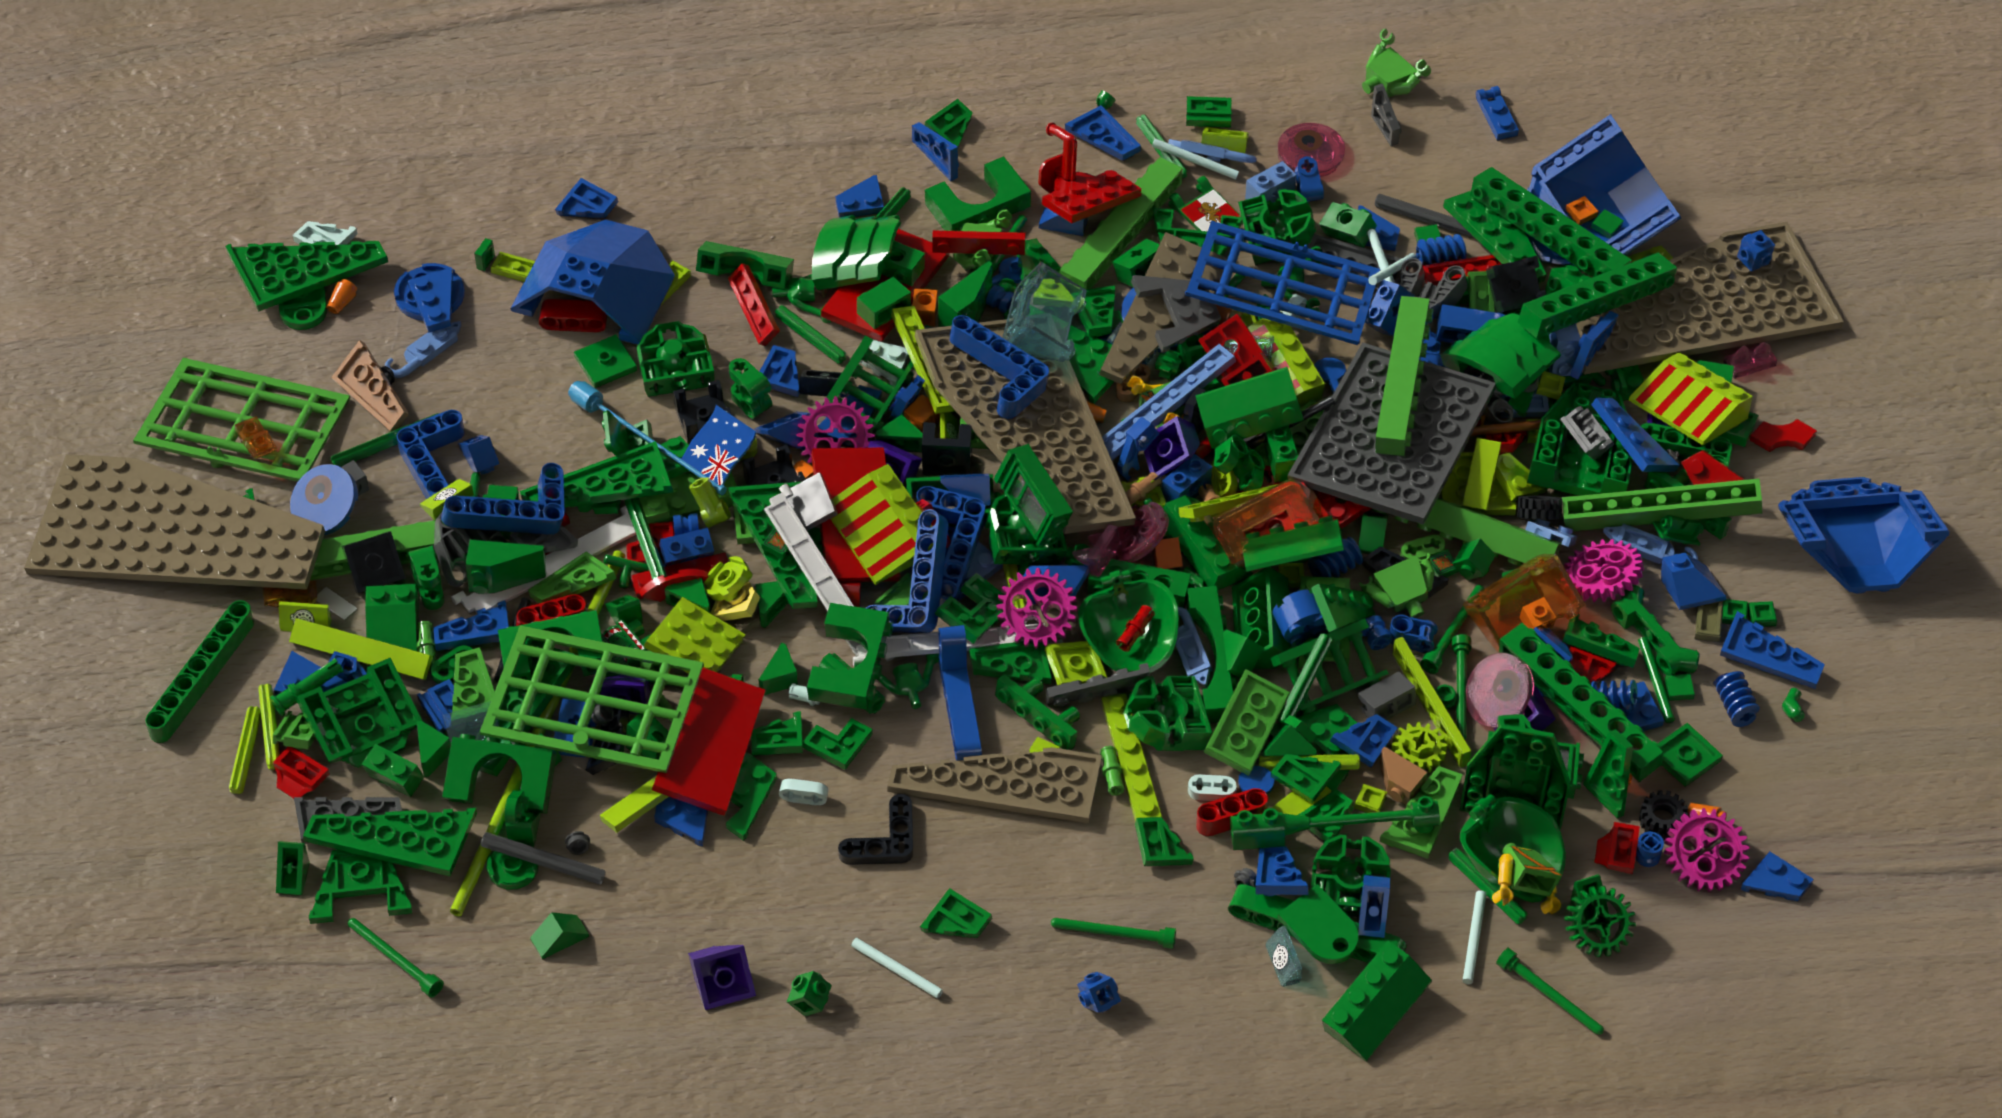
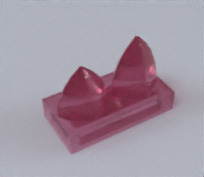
(1751, 360)
(1104, 548)

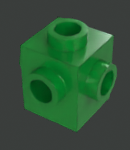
(809, 993)

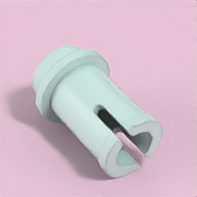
(800, 693)

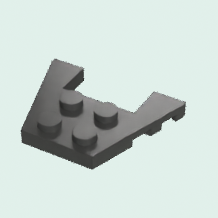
(1187, 313)

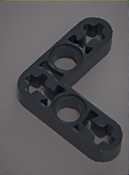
(889, 845)

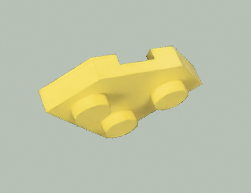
(741, 607)

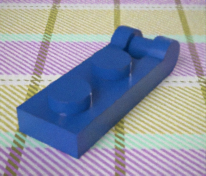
(1497, 113)

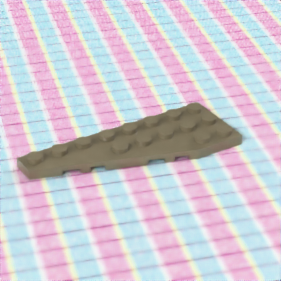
(1136, 337)
(1036, 783)

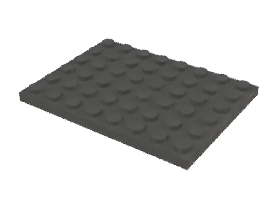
(1341, 448)

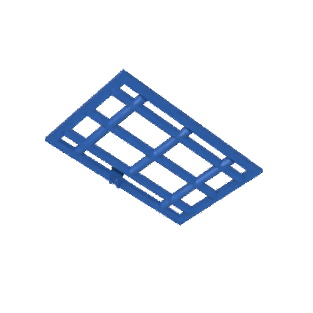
(1296, 260)

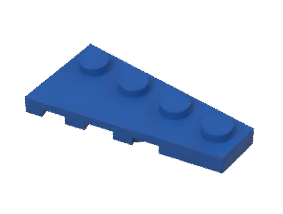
(1636, 441)
(1759, 649)

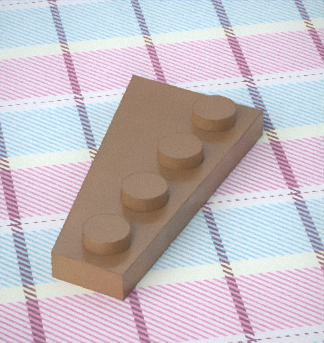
(370, 387)

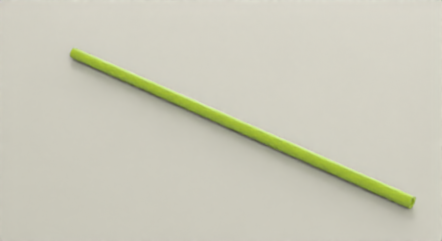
(516, 778)

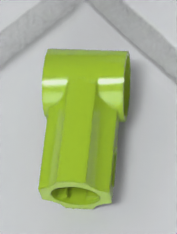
(712, 508)

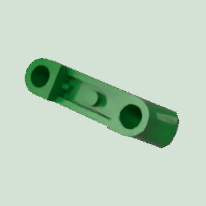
(1670, 657)

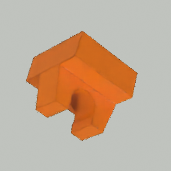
(1581, 210)

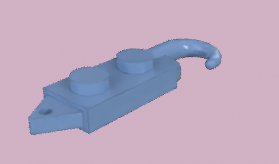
(1213, 152)
(426, 349)
(1647, 544)
(1192, 649)

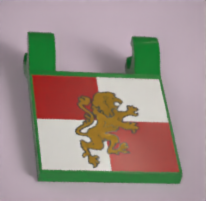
(1204, 208)

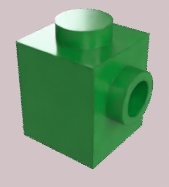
(1474, 559)

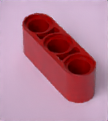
(572, 316)
(551, 609)
(1220, 810)

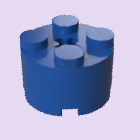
(1299, 618)

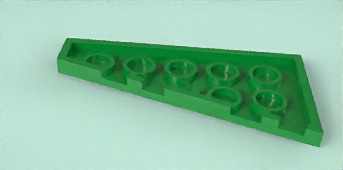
(616, 478)

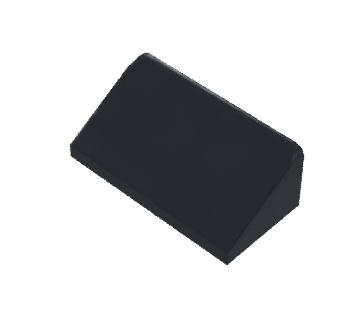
(818, 382)

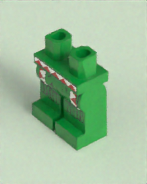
(626, 636)

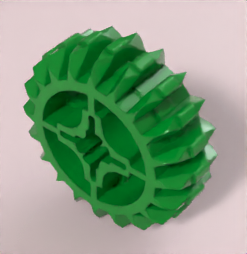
(1597, 909)

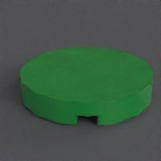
(510, 871)

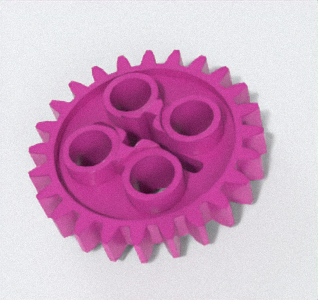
(834, 412)
(1605, 569)
(1016, 618)
(1720, 869)

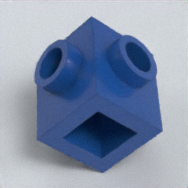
(1755, 250)
(1098, 992)

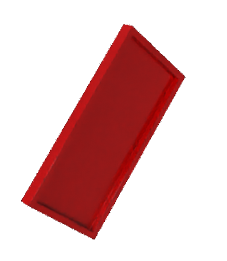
(843, 304)
(840, 470)
(712, 742)

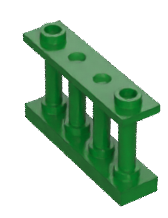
(855, 370)
(1354, 634)

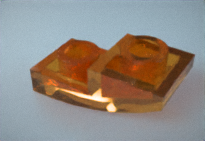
(255, 438)
(273, 596)

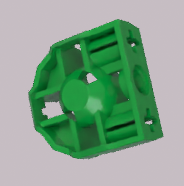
(1293, 222)
(662, 359)
(1016, 540)
(1178, 698)
(1344, 875)

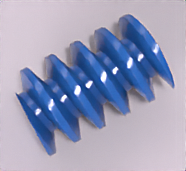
(1441, 249)
(1332, 563)
(1620, 697)
(1737, 698)

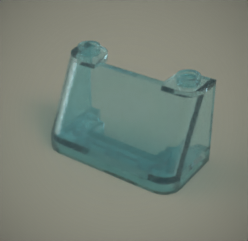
(1043, 314)

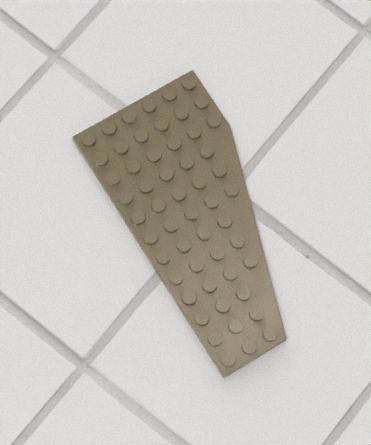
(1720, 304)
(1054, 425)
(161, 526)

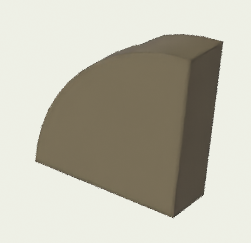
(747, 624)

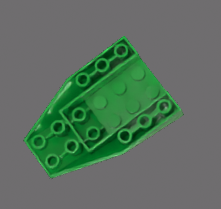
(1561, 461)
(1521, 766)

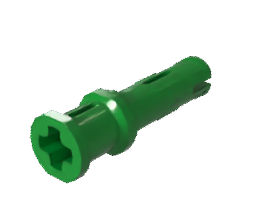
(289, 696)

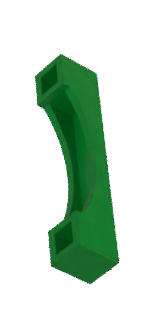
(1205, 611)

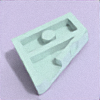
(315, 232)
(892, 353)

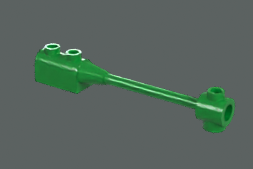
(1271, 827)

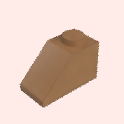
(1401, 776)

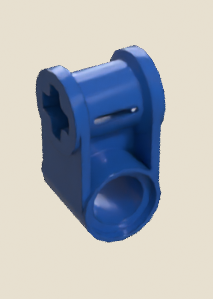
(1309, 183)
(1414, 632)

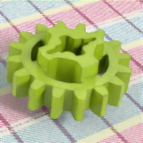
(1420, 746)

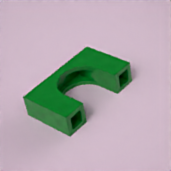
(1004, 181)
(580, 625)
(856, 685)
(470, 755)

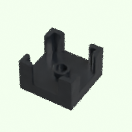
(1514, 284)
(697, 411)
(946, 455)
(774, 472)
(373, 561)

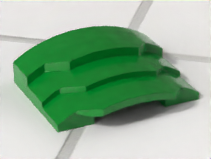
(852, 250)
(1504, 352)
(361, 714)

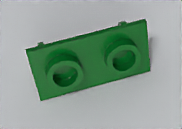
(1679, 530)

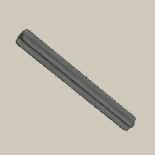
(1420, 213)
(543, 858)

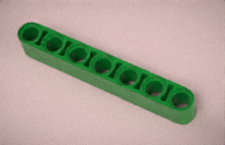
(199, 671)
(1264, 910)

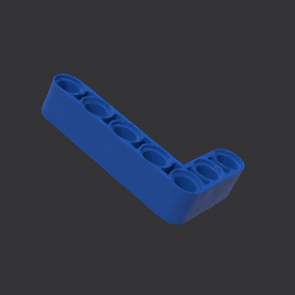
(1026, 373)
(425, 436)
(515, 511)
(960, 543)
(920, 582)
(958, 692)

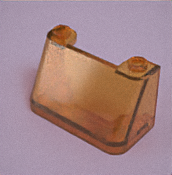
(1236, 522)
(1499, 605)

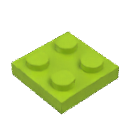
(1073, 662)

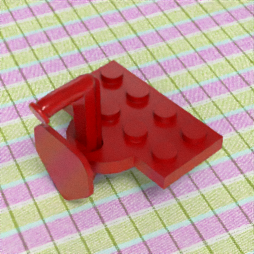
(1079, 194)

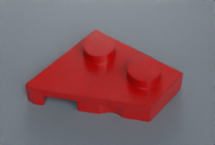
(1509, 441)
(1705, 469)
(1590, 665)

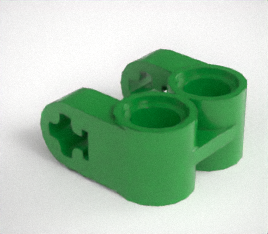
(752, 387)
(1245, 463)
(427, 577)

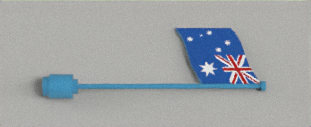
(709, 454)

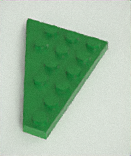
(283, 272)

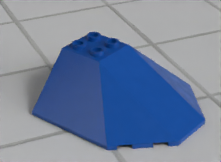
(1612, 178)
(606, 264)
(1864, 530)

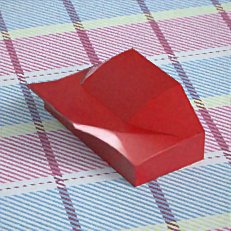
(298, 772)
(1618, 848)

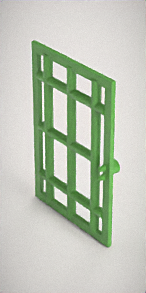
(219, 459)
(581, 731)

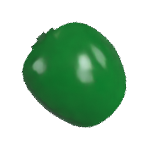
(1105, 618)
(1507, 821)

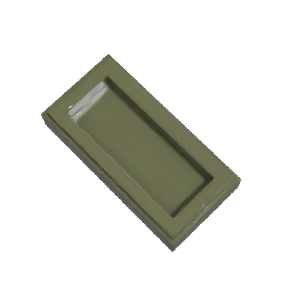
(1709, 622)

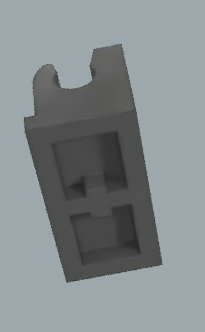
(1587, 432)
(1388, 697)

